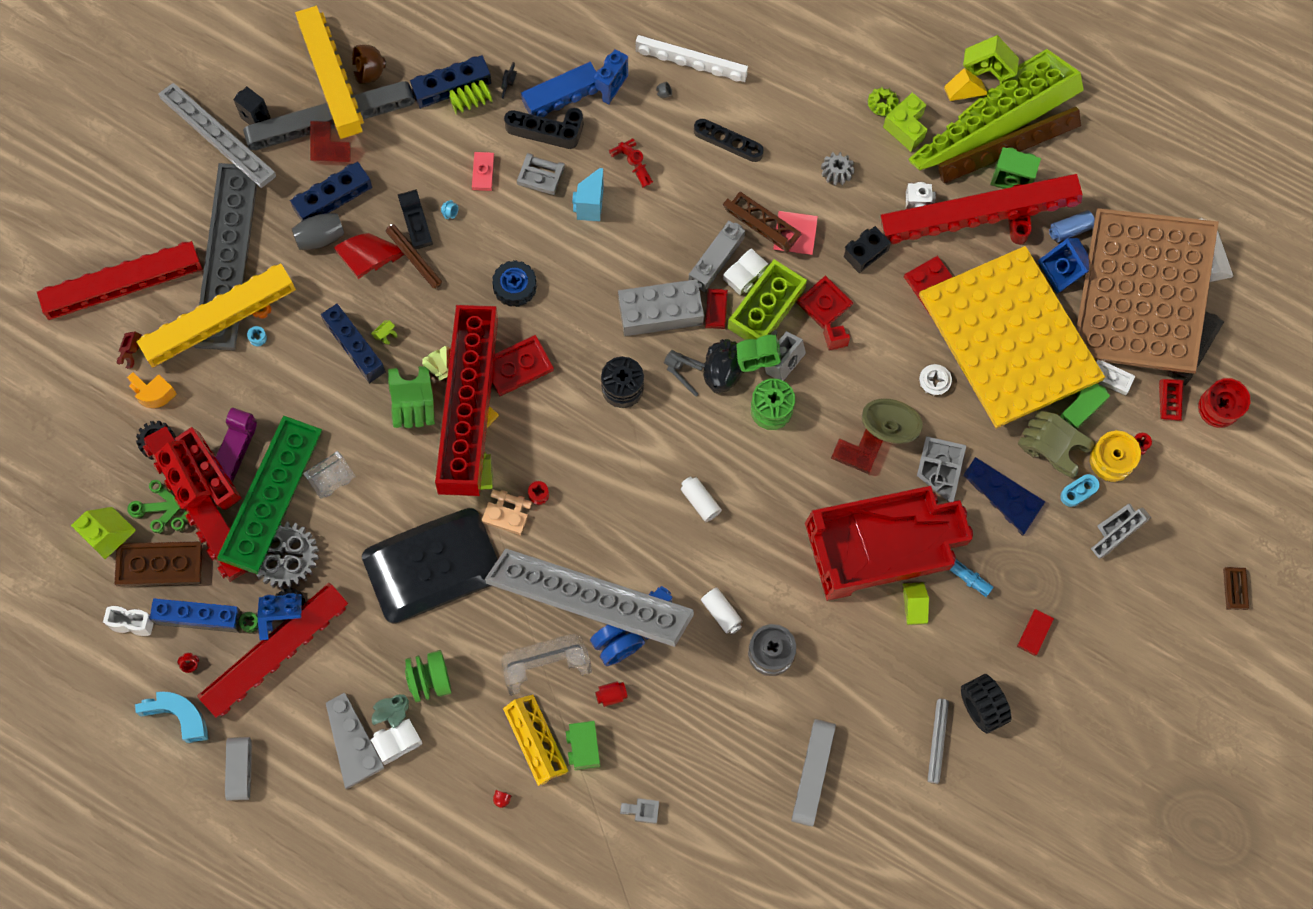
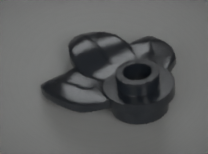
(508, 78)

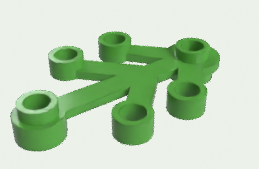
(170, 507)

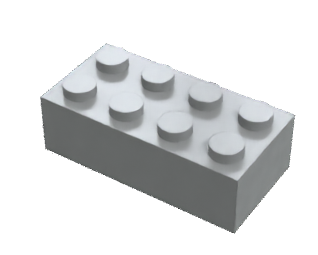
(660, 307)

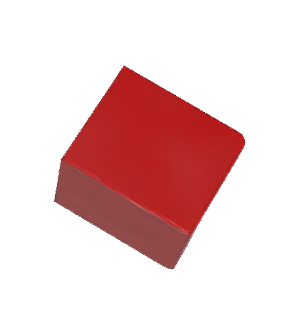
(836, 337)

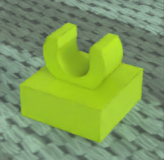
(383, 330)

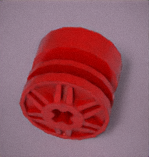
(1231, 395)

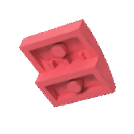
(806, 225)

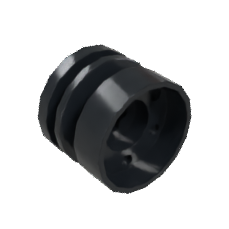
(618, 392)

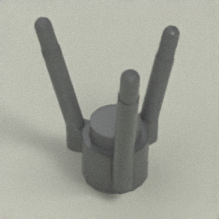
(676, 361)

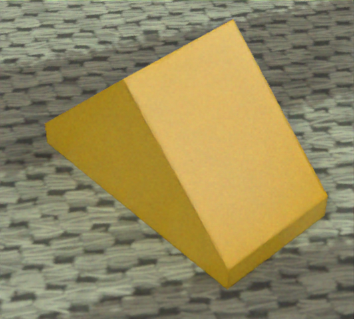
(964, 86)

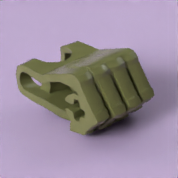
(1054, 439)

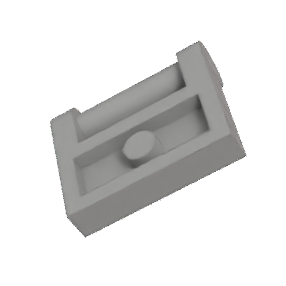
(540, 179)

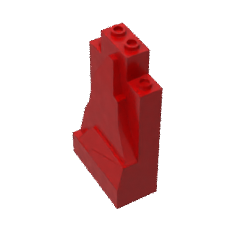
(885, 540)

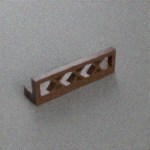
(759, 225)

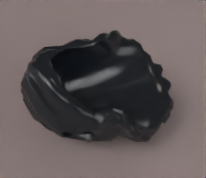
(722, 366)

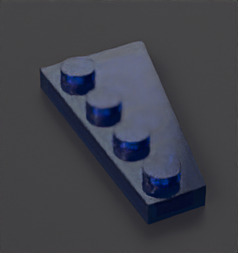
(1007, 496)

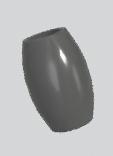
(318, 231)

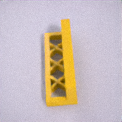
(531, 739)

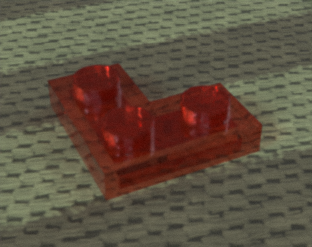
(323, 148)
(860, 456)

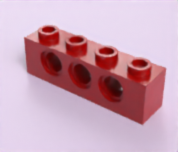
(219, 483)

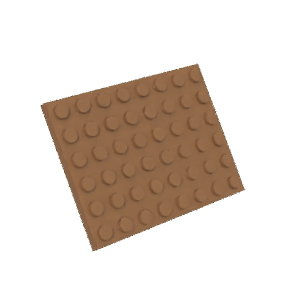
(1147, 289)

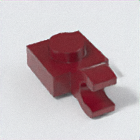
(128, 347)

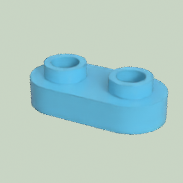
(1078, 490)

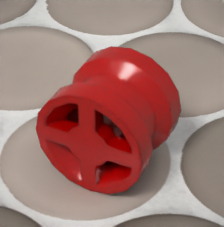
(538, 498)

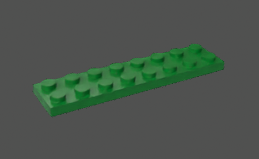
(269, 495)

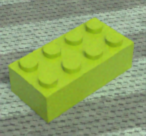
(767, 302)

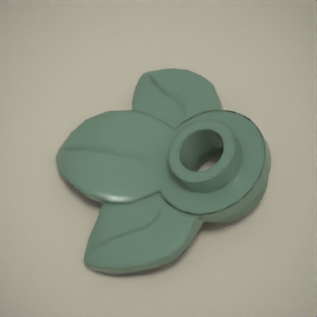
(391, 709)

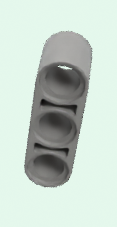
(238, 768)

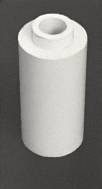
(700, 498)
(722, 611)

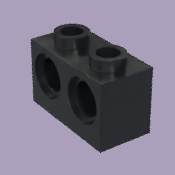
(869, 251)

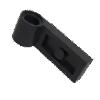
(415, 219)

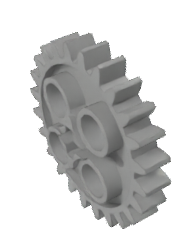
(281, 573)

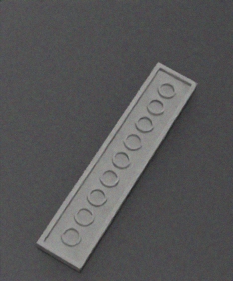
(590, 597)

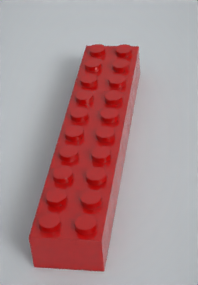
(467, 401)

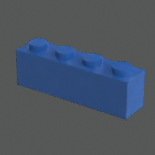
(560, 91)

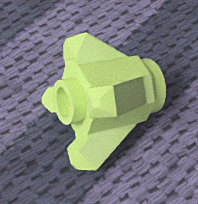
(438, 362)

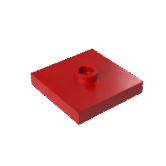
(824, 302)

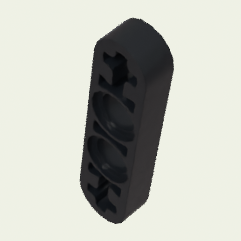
(730, 137)

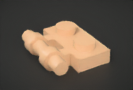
(506, 518)

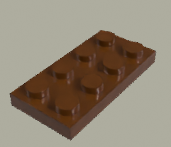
(158, 563)

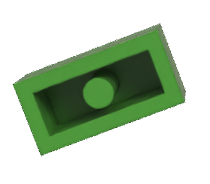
(584, 745)

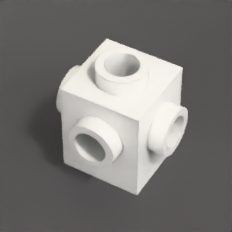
(919, 195)

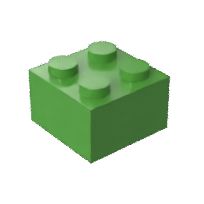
(1014, 168)

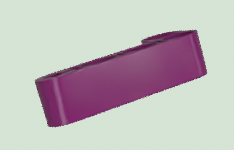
(236, 441)

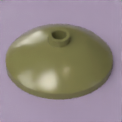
(892, 421)

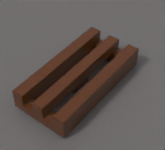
(1228, 591)

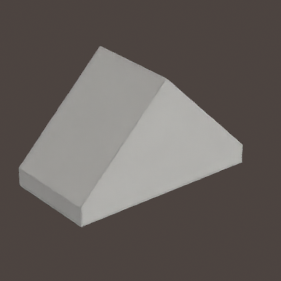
(1116, 519)

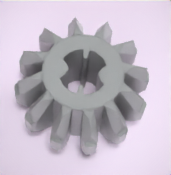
(837, 168)

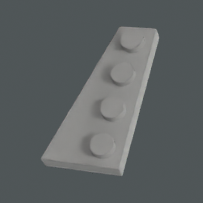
(354, 749)

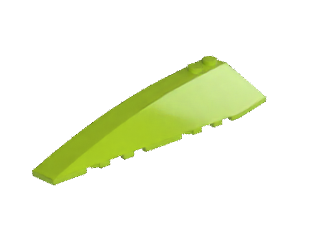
(1036, 89)

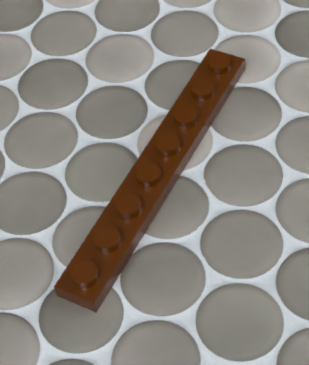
(1019, 140)

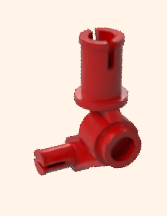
(634, 158)

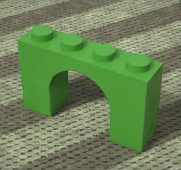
(1085, 405)

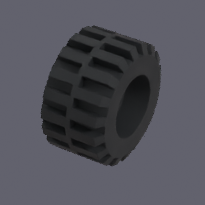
(986, 703)

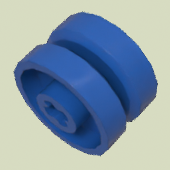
(616, 644)

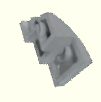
(941, 466)

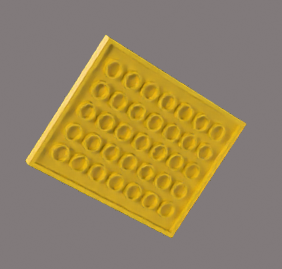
(1011, 336)

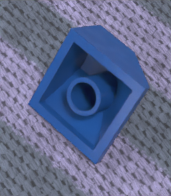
(1065, 263)

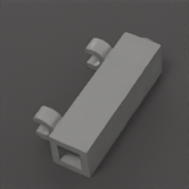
(717, 255)

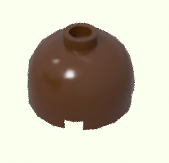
(368, 63)

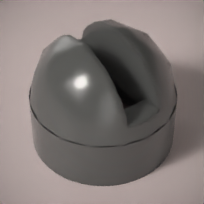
(664, 90)

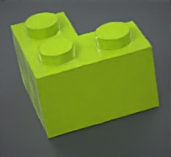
(991, 56)
(904, 123)

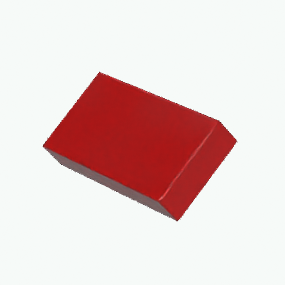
(716, 308)
(1035, 632)

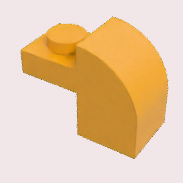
(154, 394)

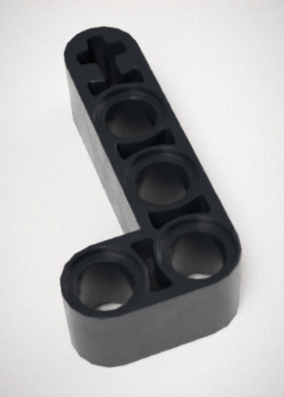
(518, 122)

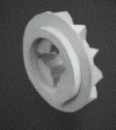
(942, 375)

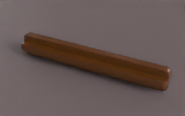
(414, 257)

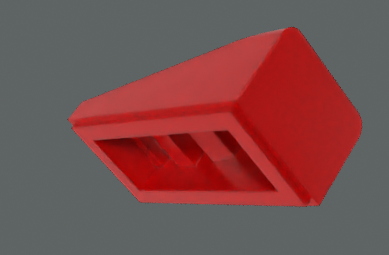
(1178, 384)

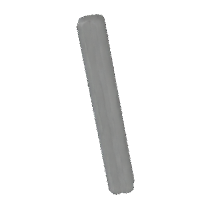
(938, 741)

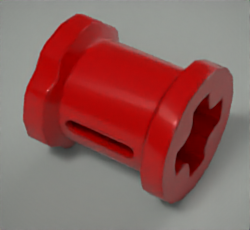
(1146, 442)

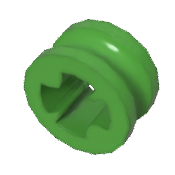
(247, 628)

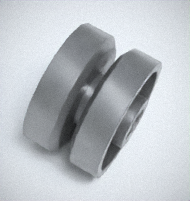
(767, 661)

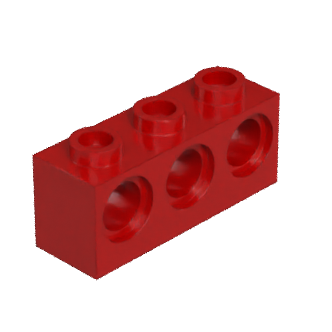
(182, 474)

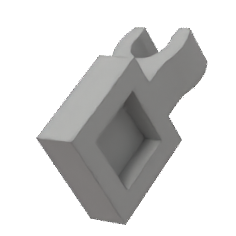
(644, 811)

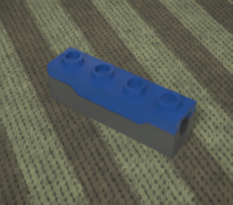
(195, 615)

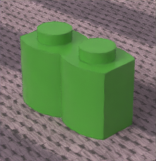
(758, 353)

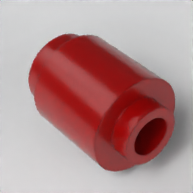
(611, 693)

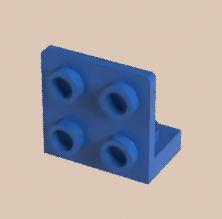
(277, 608)

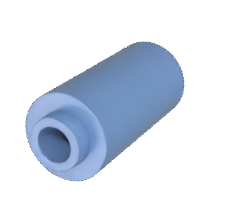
(1072, 226)

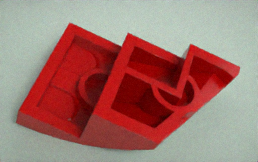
(367, 253)

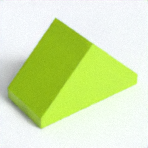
(916, 603)

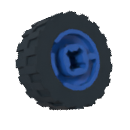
(514, 283)

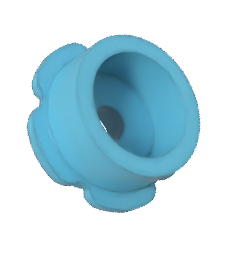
(449, 209)

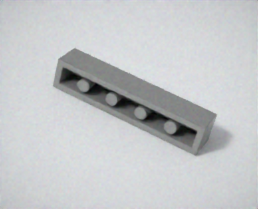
(1121, 532)

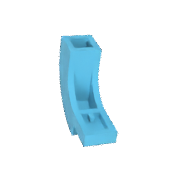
(191, 720)

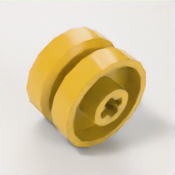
(1115, 456)

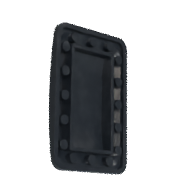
(430, 565)

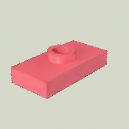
(483, 171)

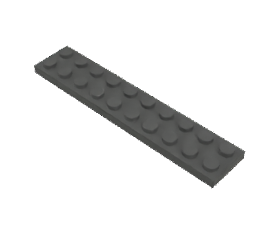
(227, 244)

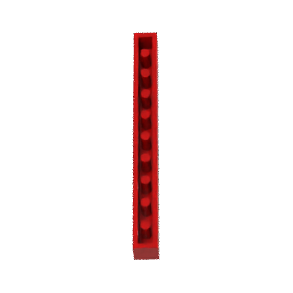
(982, 209)

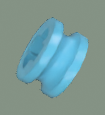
(256, 329)

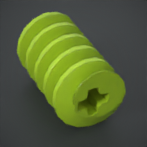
(470, 96)

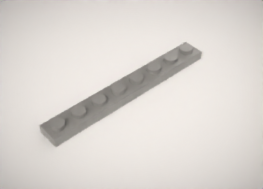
(217, 135)

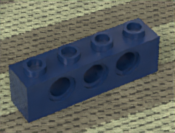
(427, 96)
(342, 193)
(353, 343)

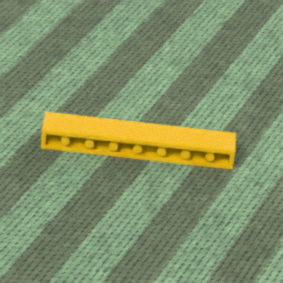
(329, 73)
(216, 315)

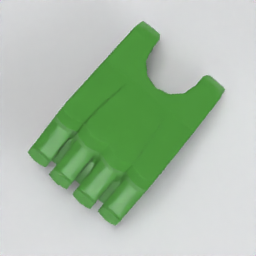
(411, 400)

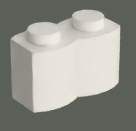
(745, 272)
(124, 621)
(395, 742)

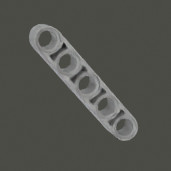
(813, 772)

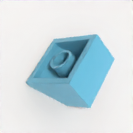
(589, 197)

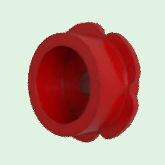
(188, 667)

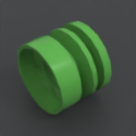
(772, 415)
(428, 676)

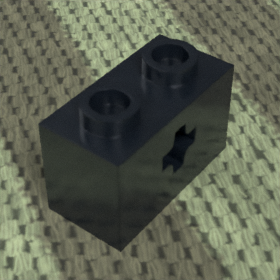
(251, 106)

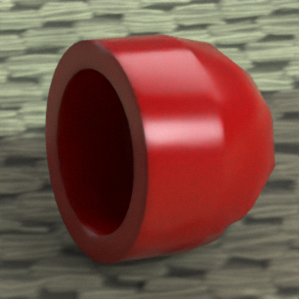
(501, 799)

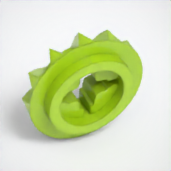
(881, 108)

